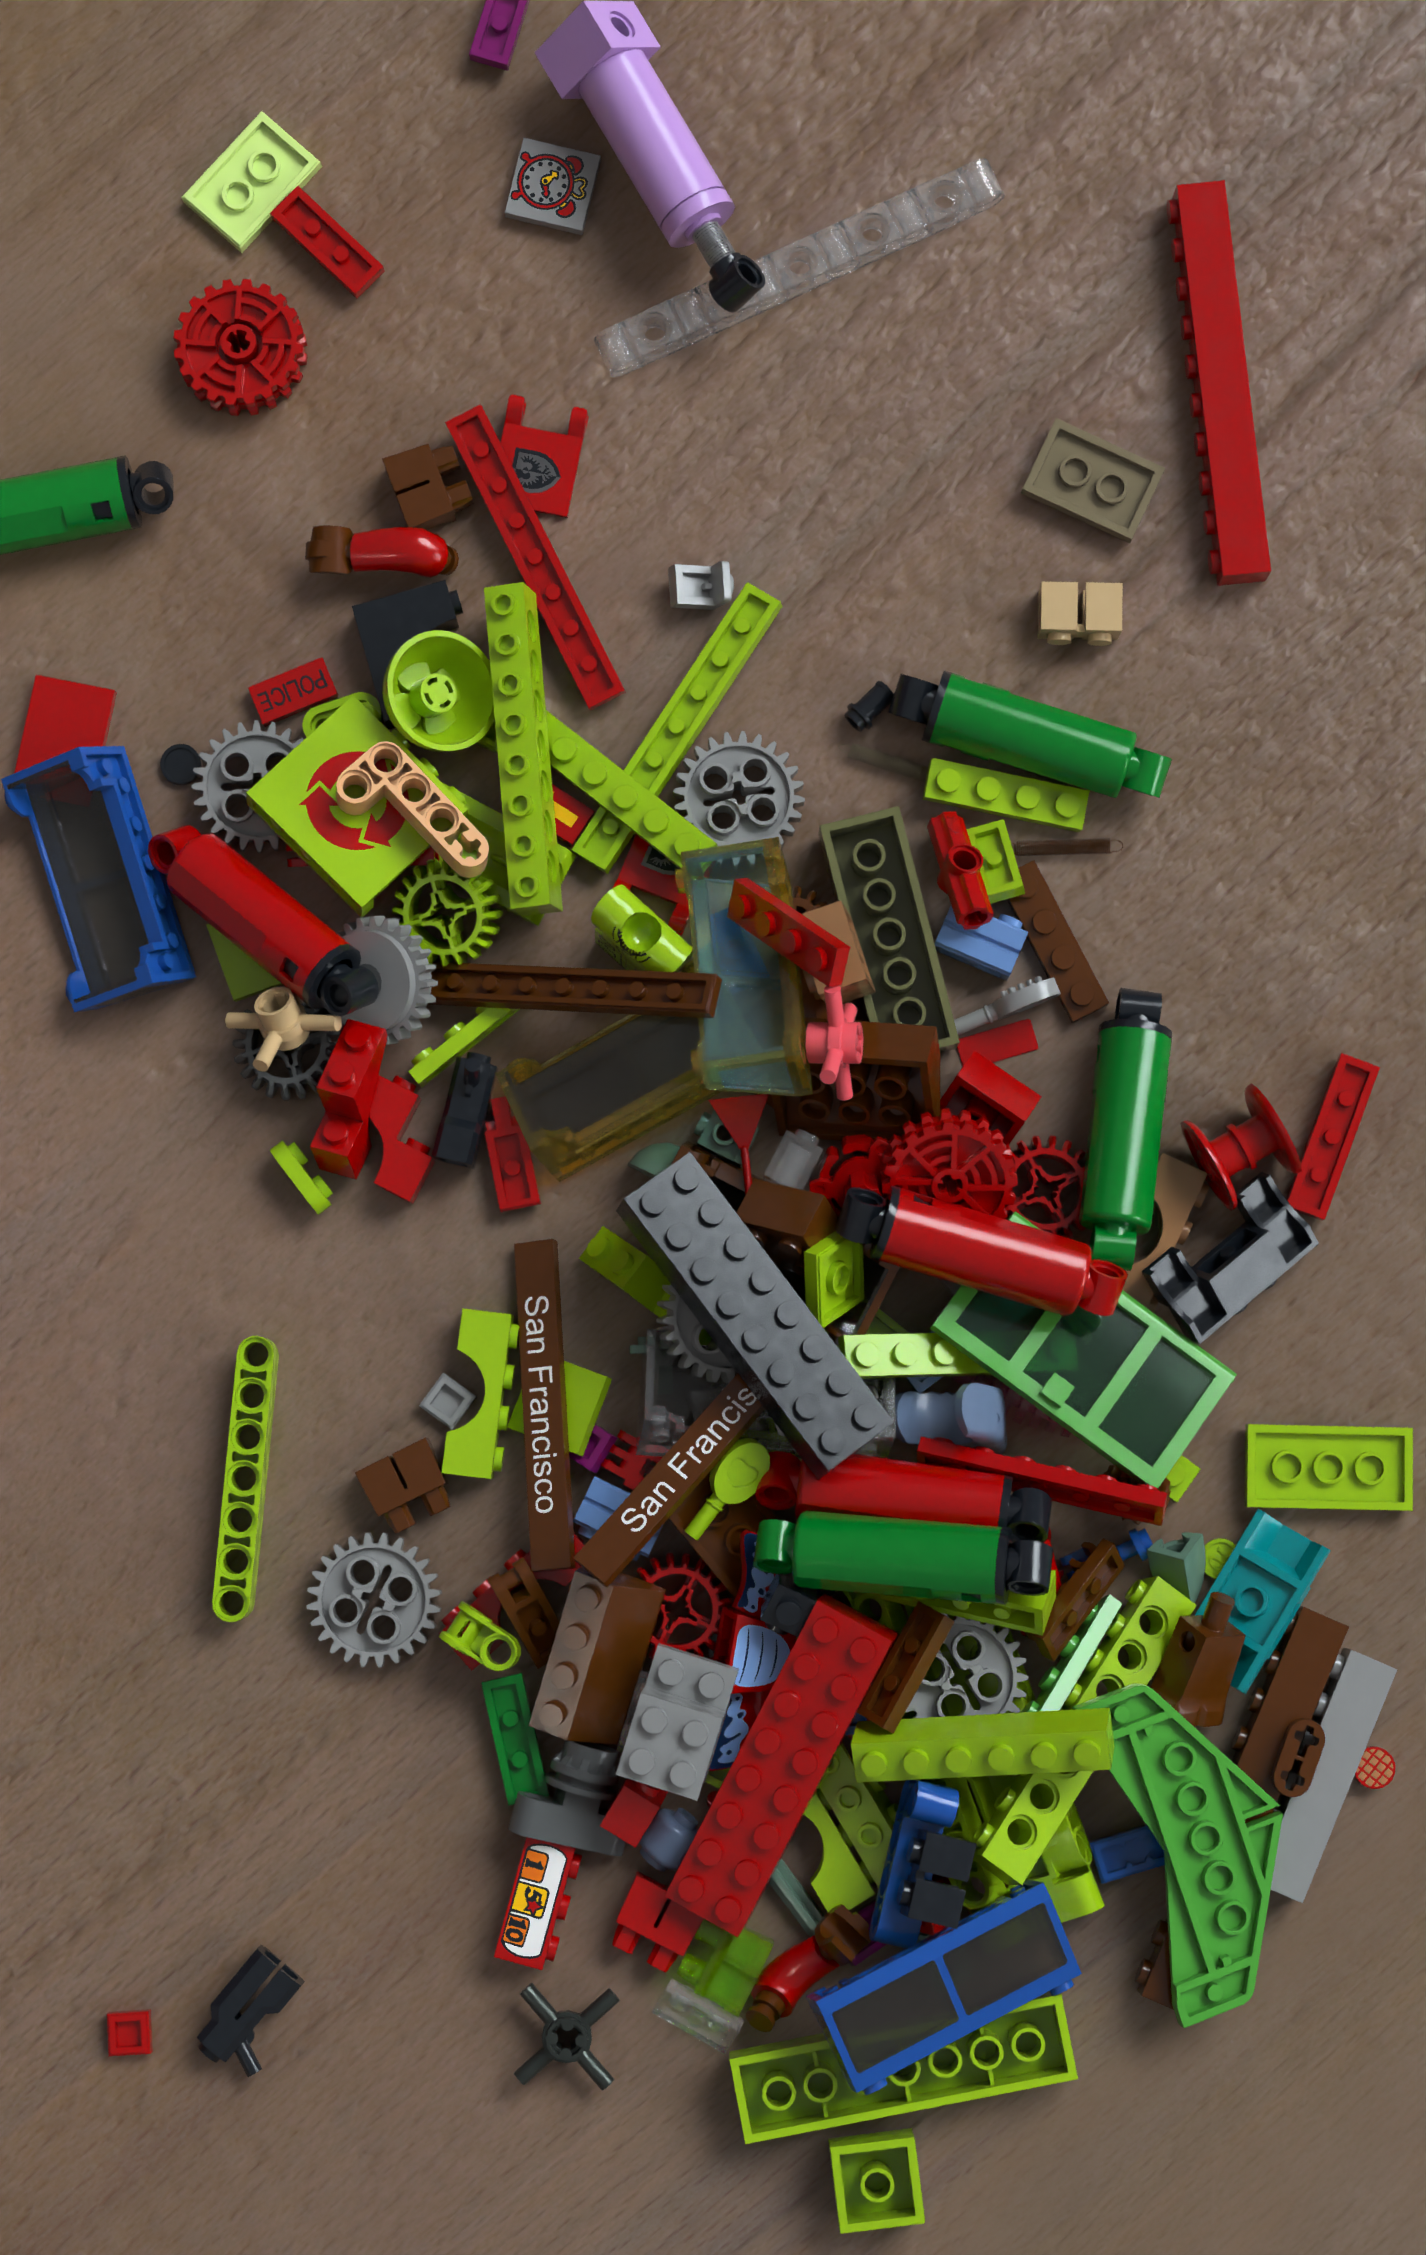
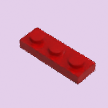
(327, 242)

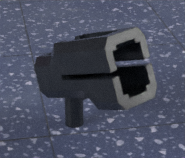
(465, 1111)
(233, 2031)

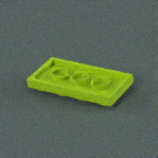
(1329, 1467)

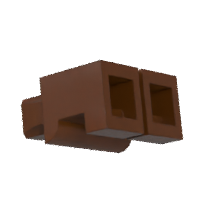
(420, 488)
(423, 1479)

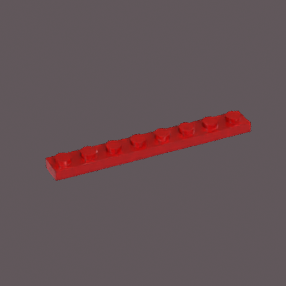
(535, 557)

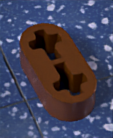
(1307, 1761)

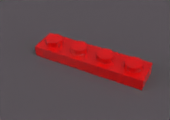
(788, 932)
(1332, 1136)

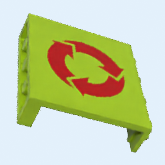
(348, 851)

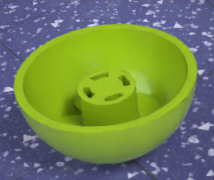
(455, 683)

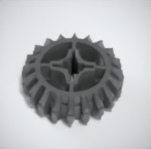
(298, 1079)

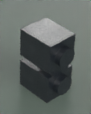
(931, 1899)

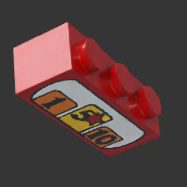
(537, 1903)

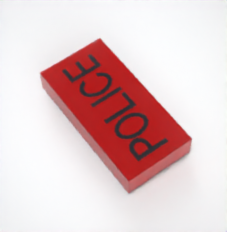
(293, 691)

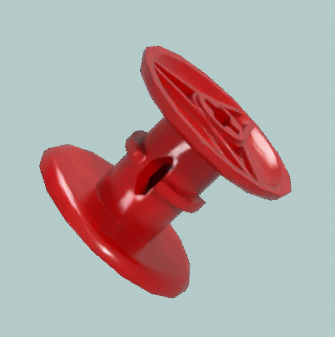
(1241, 1146)

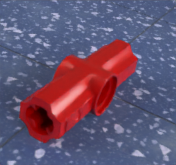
(960, 870)

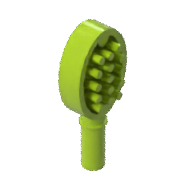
(732, 1481)

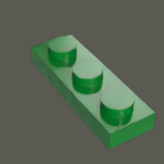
(513, 1737)

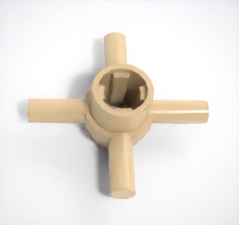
(281, 1022)

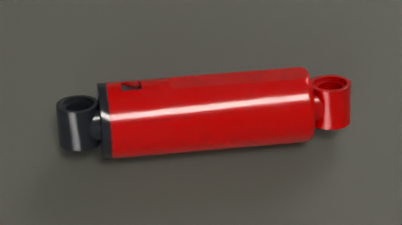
(263, 920)
(980, 1251)
(906, 1491)

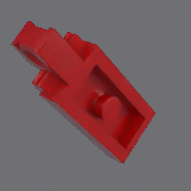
(510, 1160)

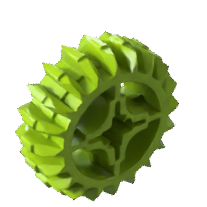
(449, 926)

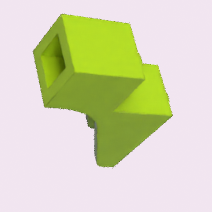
(630, 1272)

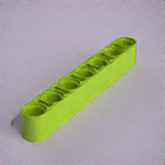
(233, 1495)

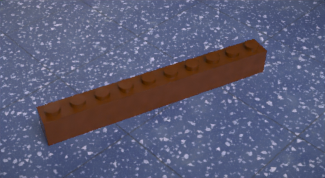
(1290, 1692)

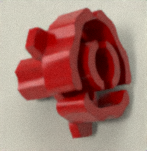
(853, 1172)

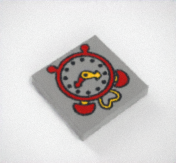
(553, 186)

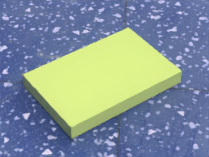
(251, 181)

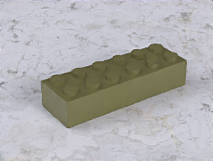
(880, 888)

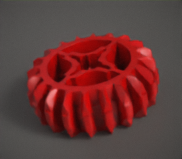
(1036, 1173)
(693, 1577)

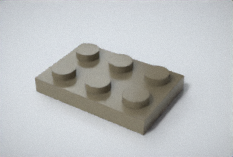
(1093, 480)

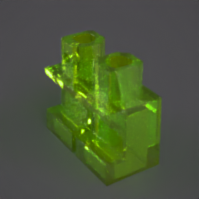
(718, 1979)

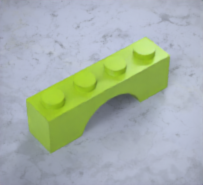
(487, 1341)
(839, 1875)

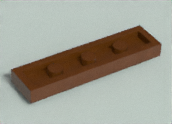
(1056, 946)

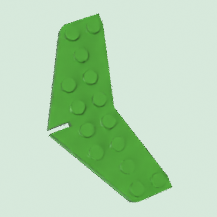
(1212, 1859)

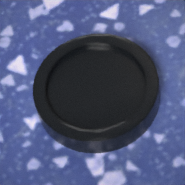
(178, 764)

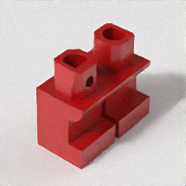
(639, 1916)

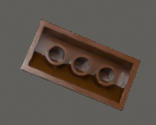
(597, 1658)

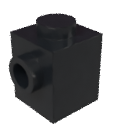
(787, 1605)

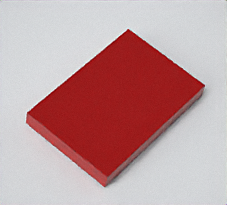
(64, 718)

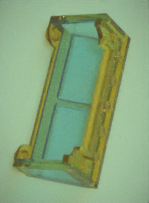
(759, 1012)

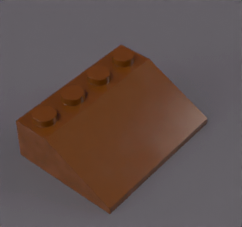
(889, 1087)

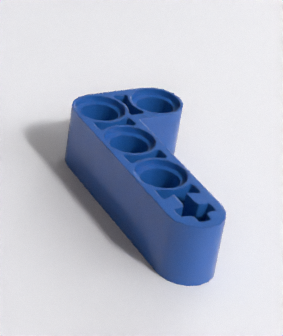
(920, 1807)

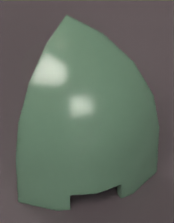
(654, 1158)
(1180, 1563)

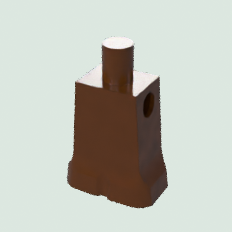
(1201, 1663)

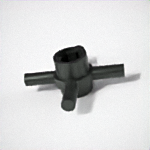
(567, 2020)

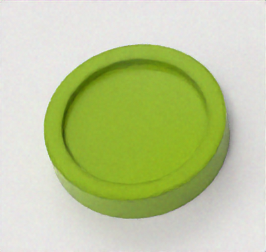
(1217, 1553)

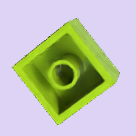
(876, 2180)

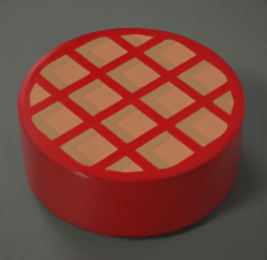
(1375, 1768)

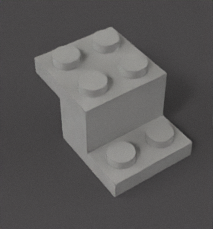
(677, 1721)

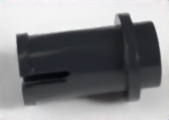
(869, 706)

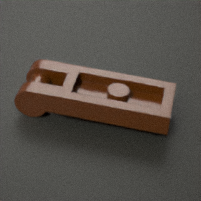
(527, 1610)

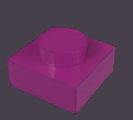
(596, 1449)

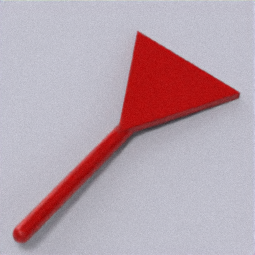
(741, 1119)

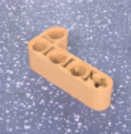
(418, 814)

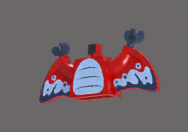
(751, 1647)

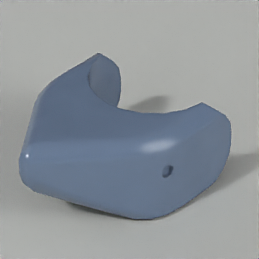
(967, 1417)

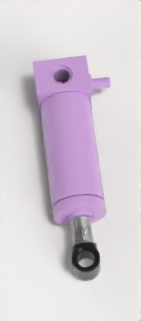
(604, 60)

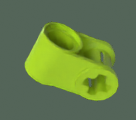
(479, 1637)

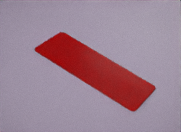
(1000, 1042)

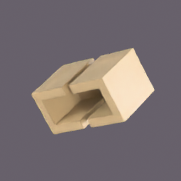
(1060, 612)

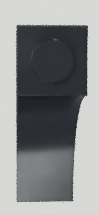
(396, 618)

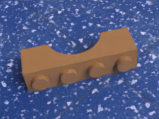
(1176, 1192)

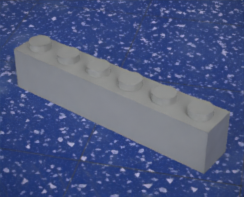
(1348, 1718)

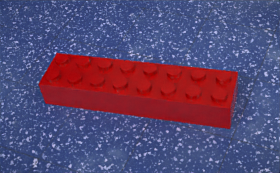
(781, 1764)

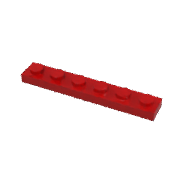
(1060, 1482)

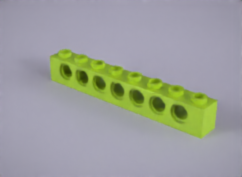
(523, 749)
(1059, 1790)

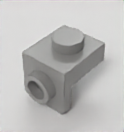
(700, 586)

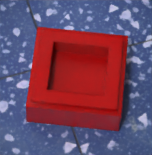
(129, 2032)

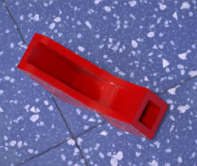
(347, 1095)
(403, 1164)

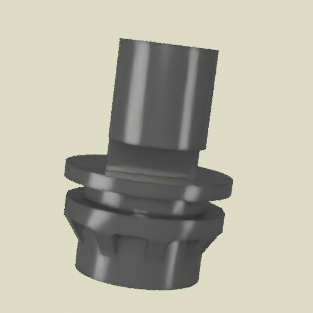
(573, 1812)

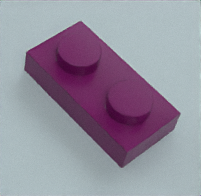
(498, 32)

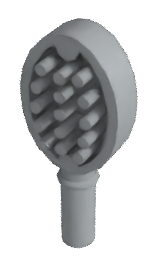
(1010, 1003)

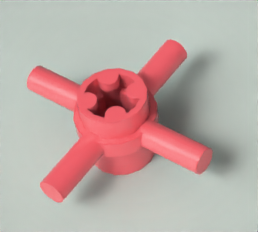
(836, 1043)

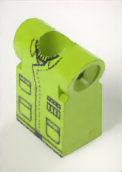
(636, 934)

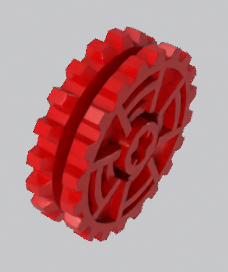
(235, 317)
(954, 1147)

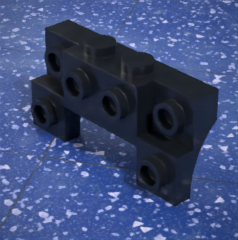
(1237, 1267)

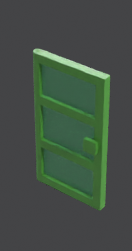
(1112, 1381)

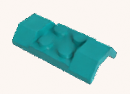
(1268, 1581)

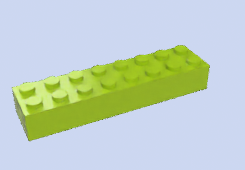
(801, 2088)

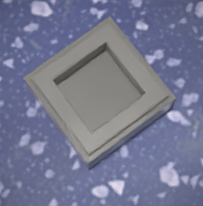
(448, 1401)

